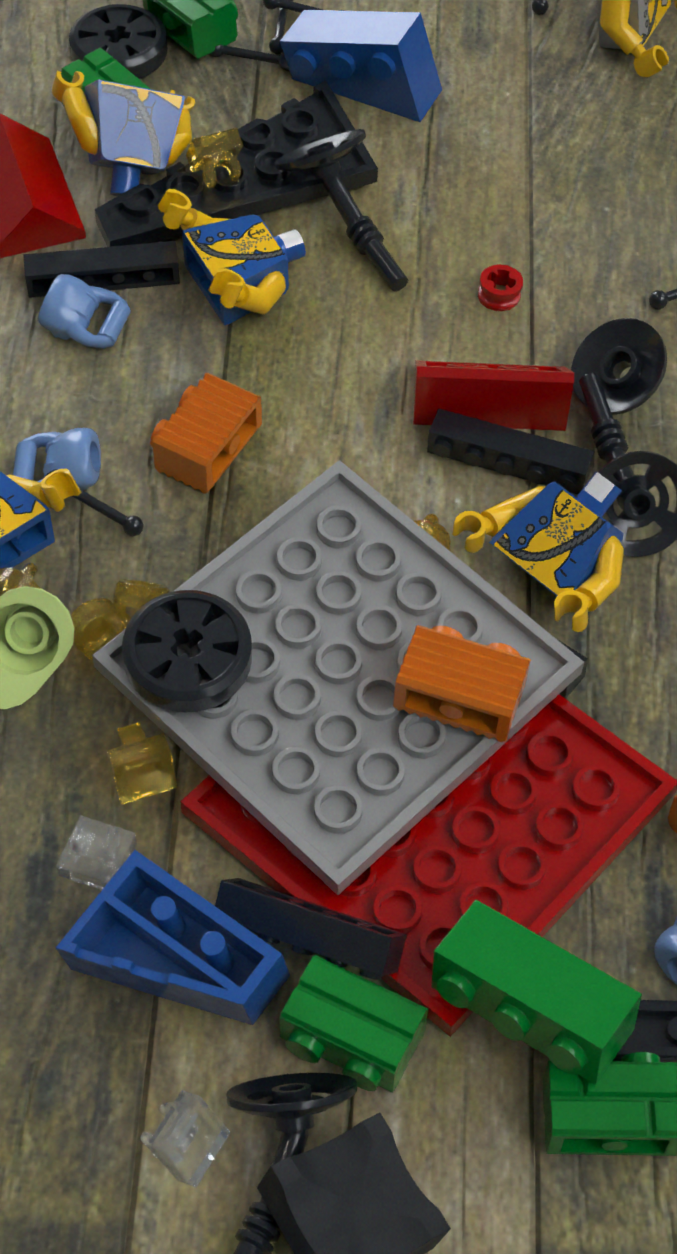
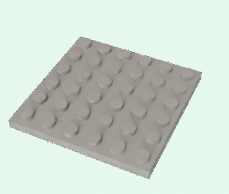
(330, 615)

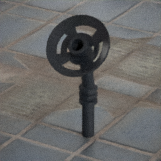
(324, 159)
(635, 499)
(292, 1106)

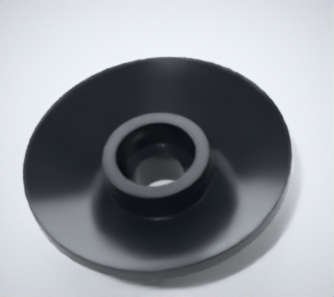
(613, 349)

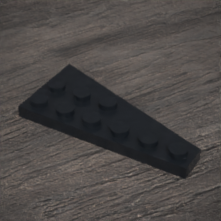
(260, 187)

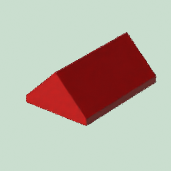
(33, 193)
(495, 393)

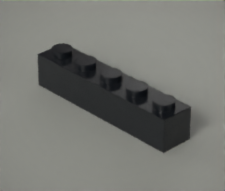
(105, 267)
(509, 451)
(312, 928)

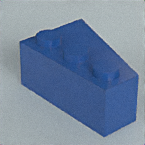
(366, 58)
(173, 945)

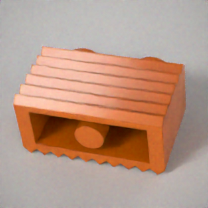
(205, 432)
(461, 681)

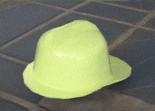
(33, 642)

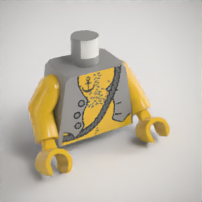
(629, 26)

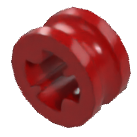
(500, 299)

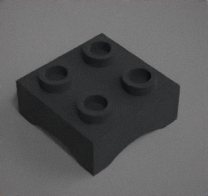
(352, 1197)

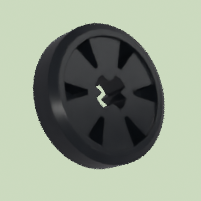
(126, 33)
(182, 681)

